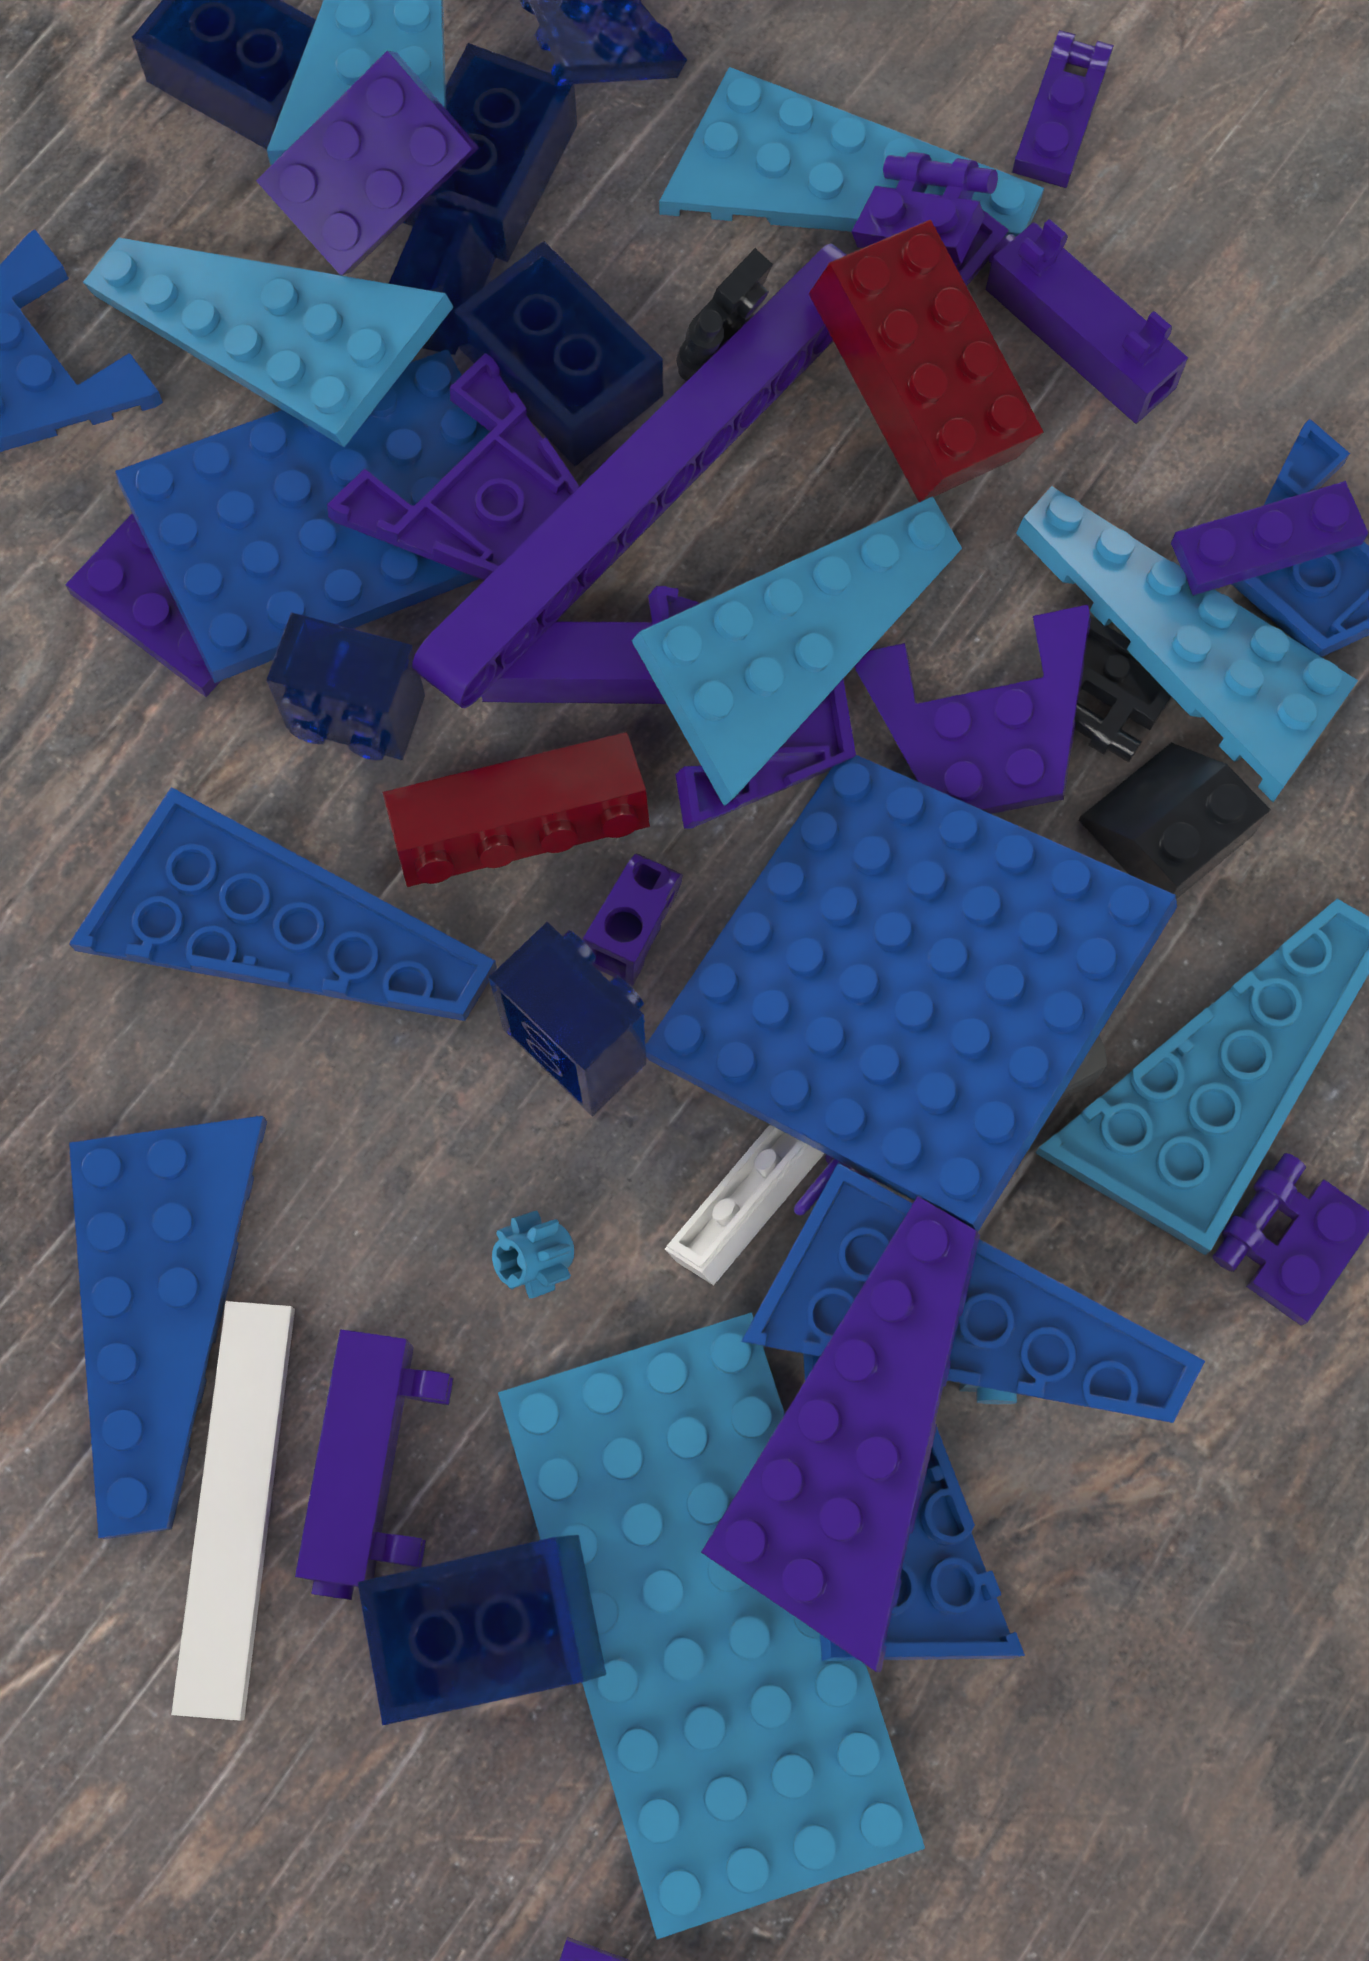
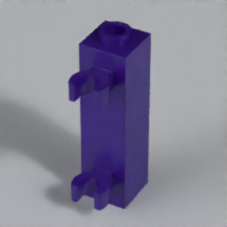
(1085, 320)
(580, 666)
(356, 1463)

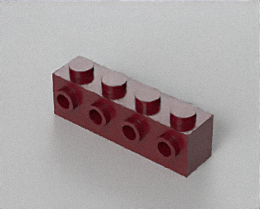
(517, 809)

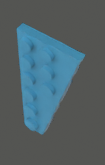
(346, 44)
(1203, 649)

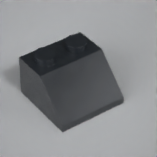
(1176, 818)

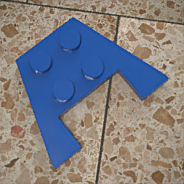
(33, 384)
(1325, 598)

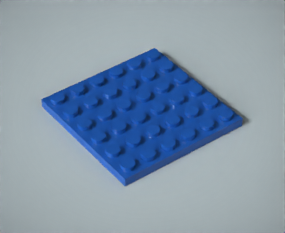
(911, 986)

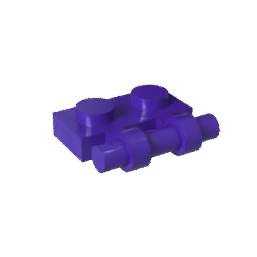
(953, 214)
(1310, 1252)

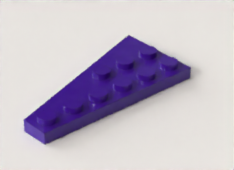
(845, 1470)

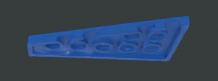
(245, 909)
(154, 1276)
(1016, 1323)
(945, 1593)

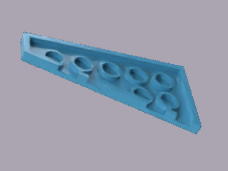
(805, 162)
(287, 333)
(772, 649)
(1207, 1103)

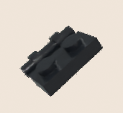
(725, 313)
(1123, 684)

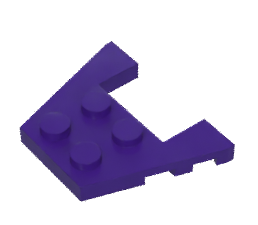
(483, 502)
(993, 744)
(811, 750)

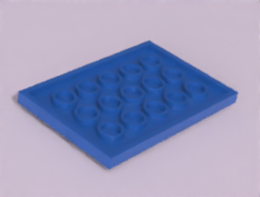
(249, 528)

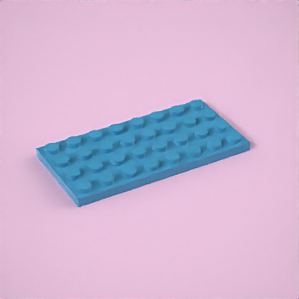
(717, 1719)

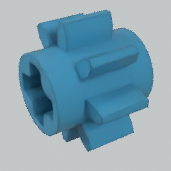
(533, 1254)

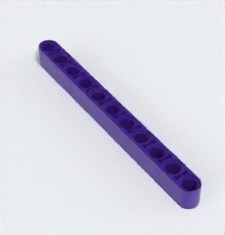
(626, 493)

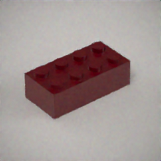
(924, 360)

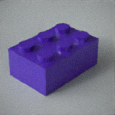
(367, 163)

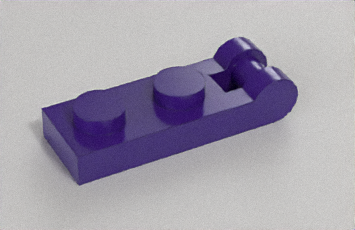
(1062, 110)

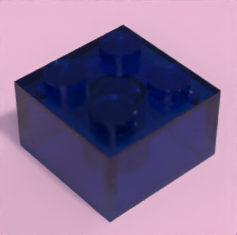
(346, 687)

